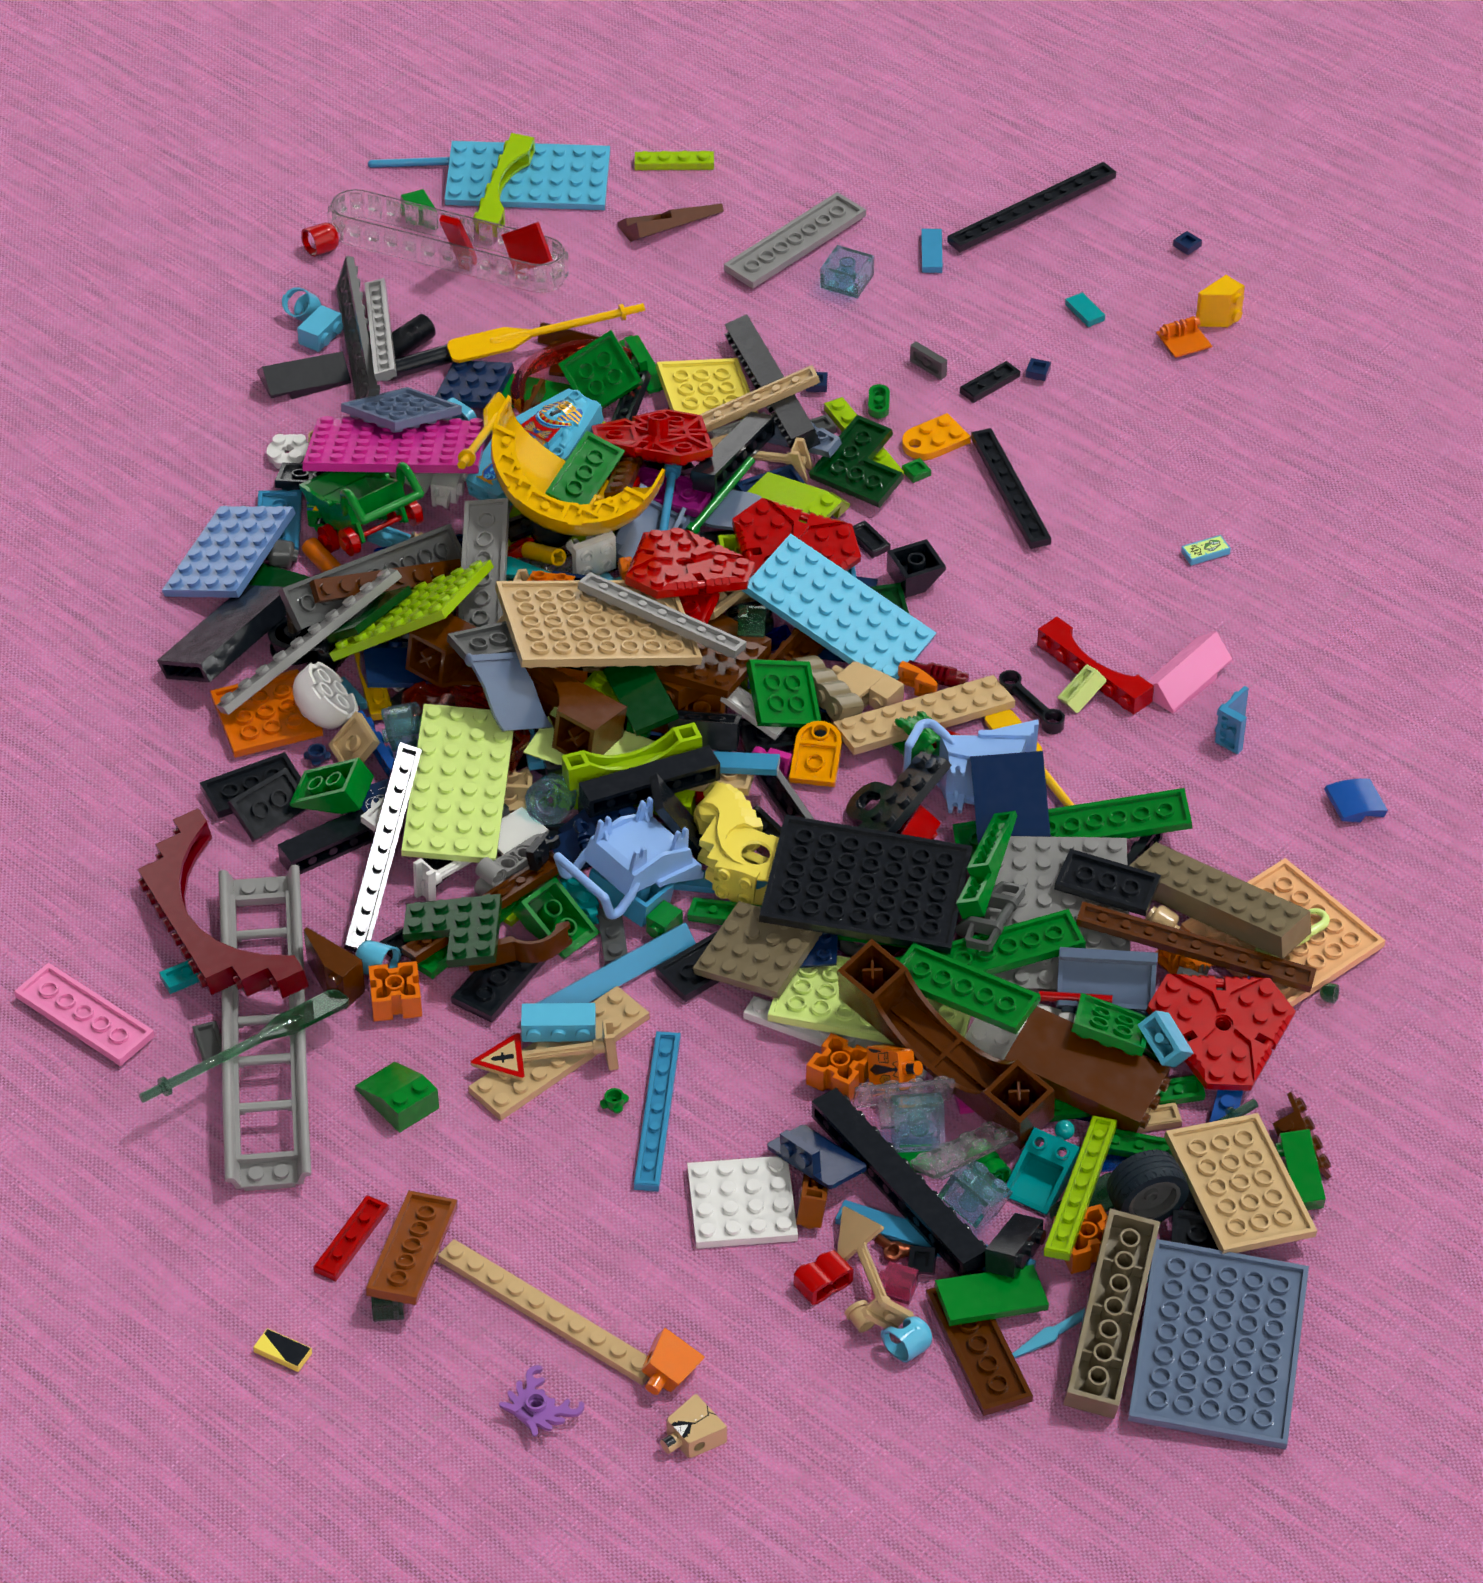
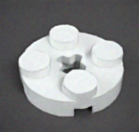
(295, 444)

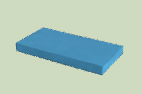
(283, 498)

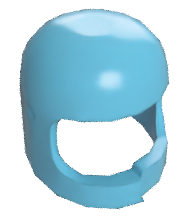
(306, 303)
(373, 954)
(914, 1339)

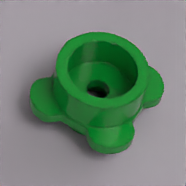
(614, 1100)

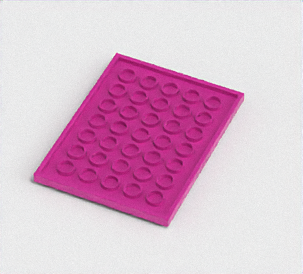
(363, 447)

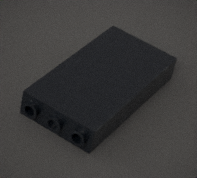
(224, 635)

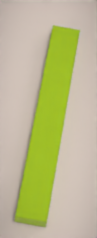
(1080, 1188)

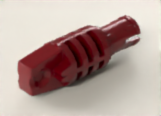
(943, 674)

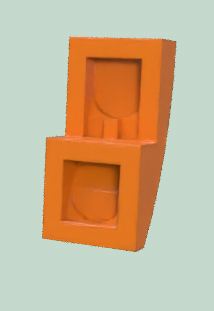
(916, 678)

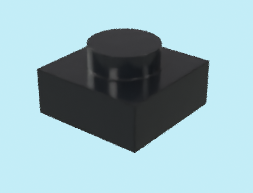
(923, 1259)

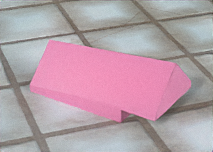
(1189, 671)

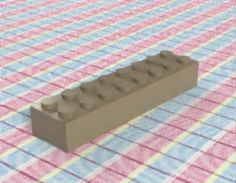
(1226, 901)
(1111, 1314)

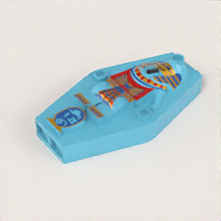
(554, 424)

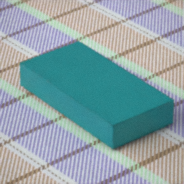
(1085, 309)

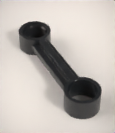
(1033, 703)

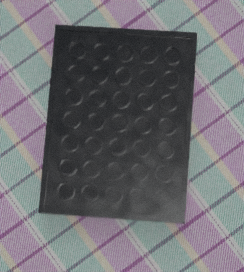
(866, 884)

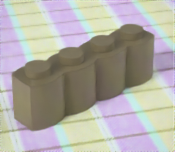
(831, 692)

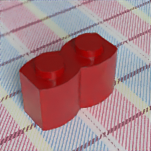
(823, 1277)

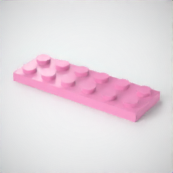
(84, 1014)

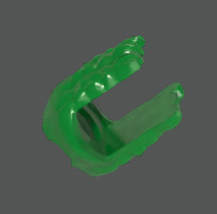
(925, 739)

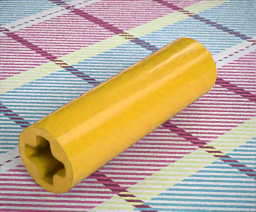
(543, 553)

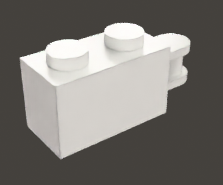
(447, 488)

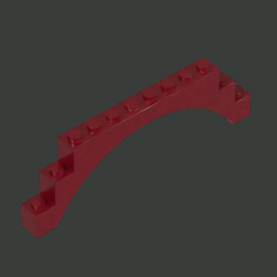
(215, 962)

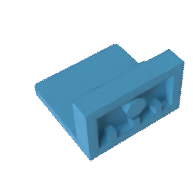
(1232, 721)

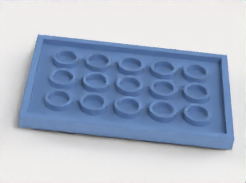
(228, 552)

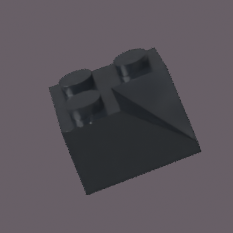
(915, 567)

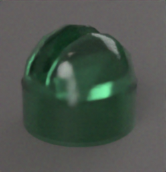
(1330, 993)

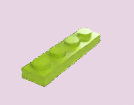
(674, 160)

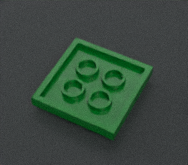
(601, 370)
(783, 693)
(1109, 1025)

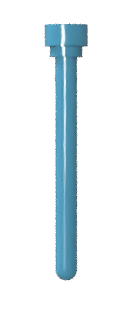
(409, 162)
(672, 472)

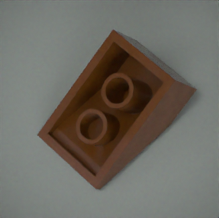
(334, 966)

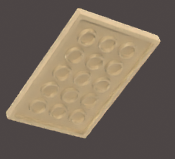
(1240, 1184)

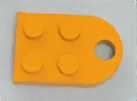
(934, 438)
(815, 757)

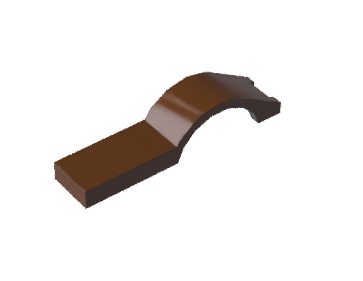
(536, 951)

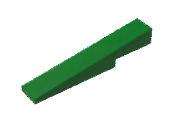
(986, 865)

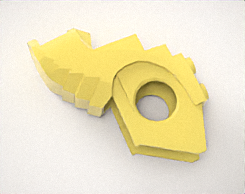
(728, 844)

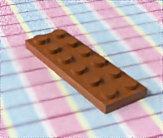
(411, 1248)

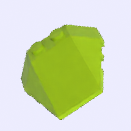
(799, 495)

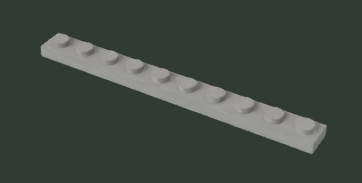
(380, 330)
(302, 645)

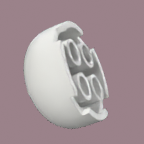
(323, 697)

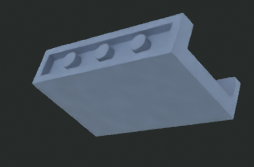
(630, 535)
(1124, 974)

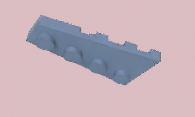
(828, 441)

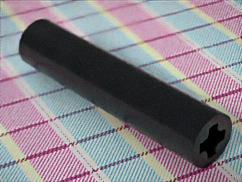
(422, 361)

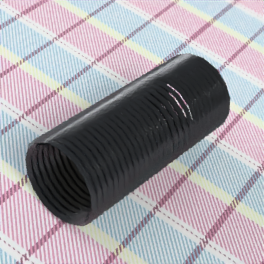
(412, 335)

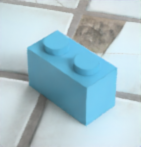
(320, 328)
(1165, 1039)

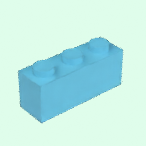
(558, 1022)

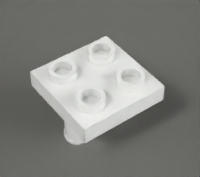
(594, 554)

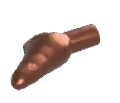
(892, 1250)

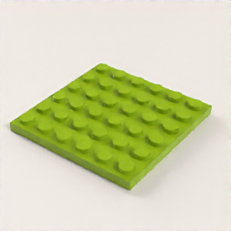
(423, 607)

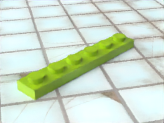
(842, 415)

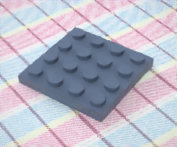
(401, 409)

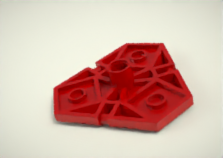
(659, 436)
(768, 523)
(682, 563)
(1227, 1027)

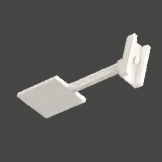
(514, 830)

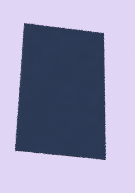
(1011, 784)

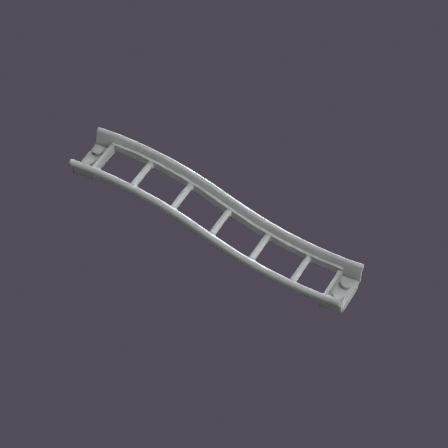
(269, 1169)

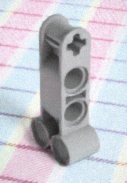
(505, 866)

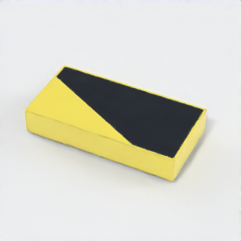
(282, 1350)

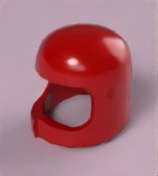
(324, 236)

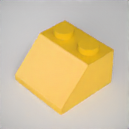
(1220, 303)

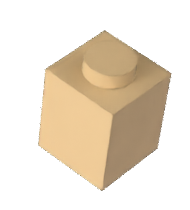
(886, 692)

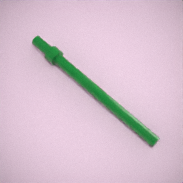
(725, 490)

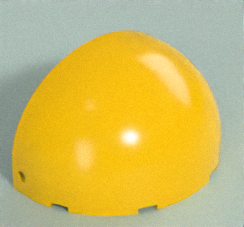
(528, 469)

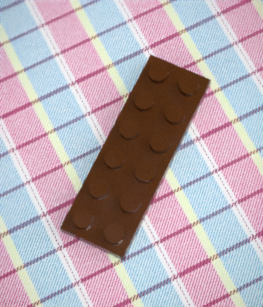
(984, 1361)

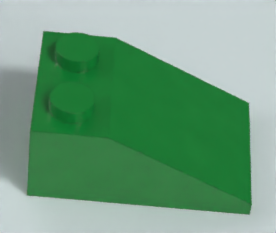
(334, 787)
(552, 906)
(400, 1095)

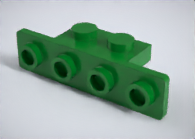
(642, 361)

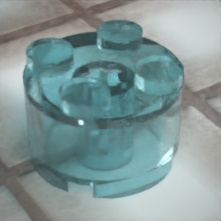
(401, 724)
(537, 800)

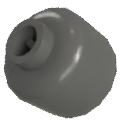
(283, 554)

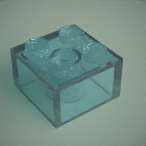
(847, 271)
(917, 1122)
(975, 1193)

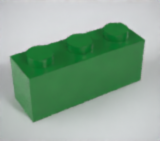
(1301, 1163)

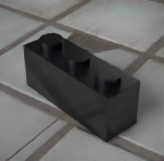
(1014, 1245)

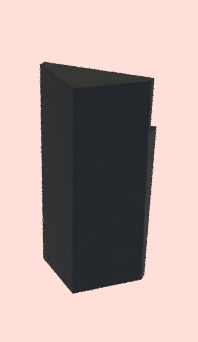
(305, 375)

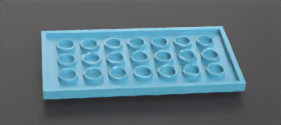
(555, 179)
(837, 609)

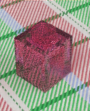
(899, 1282)

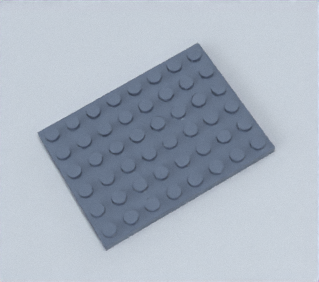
(1219, 1344)

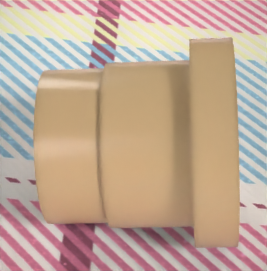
(856, 1316)

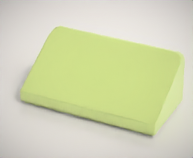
(1082, 688)

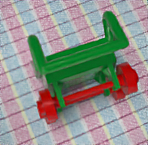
(359, 498)

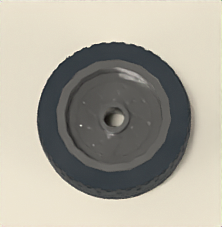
(1148, 1185)

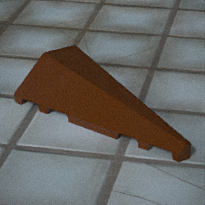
(643, 226)

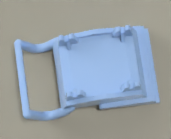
(957, 749)
(632, 856)

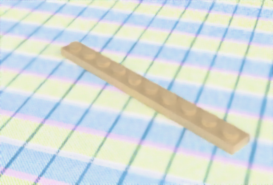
(544, 1310)

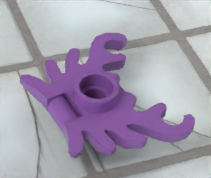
(535, 1407)

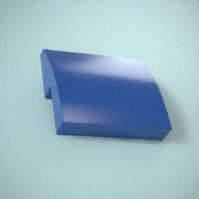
(1355, 799)

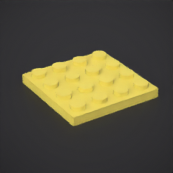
(701, 384)

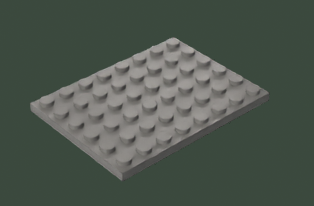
(1036, 865)

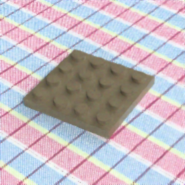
(755, 953)

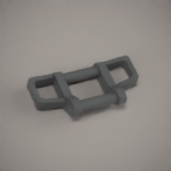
(990, 927)

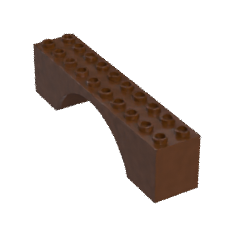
(583, 716)
(892, 1003)

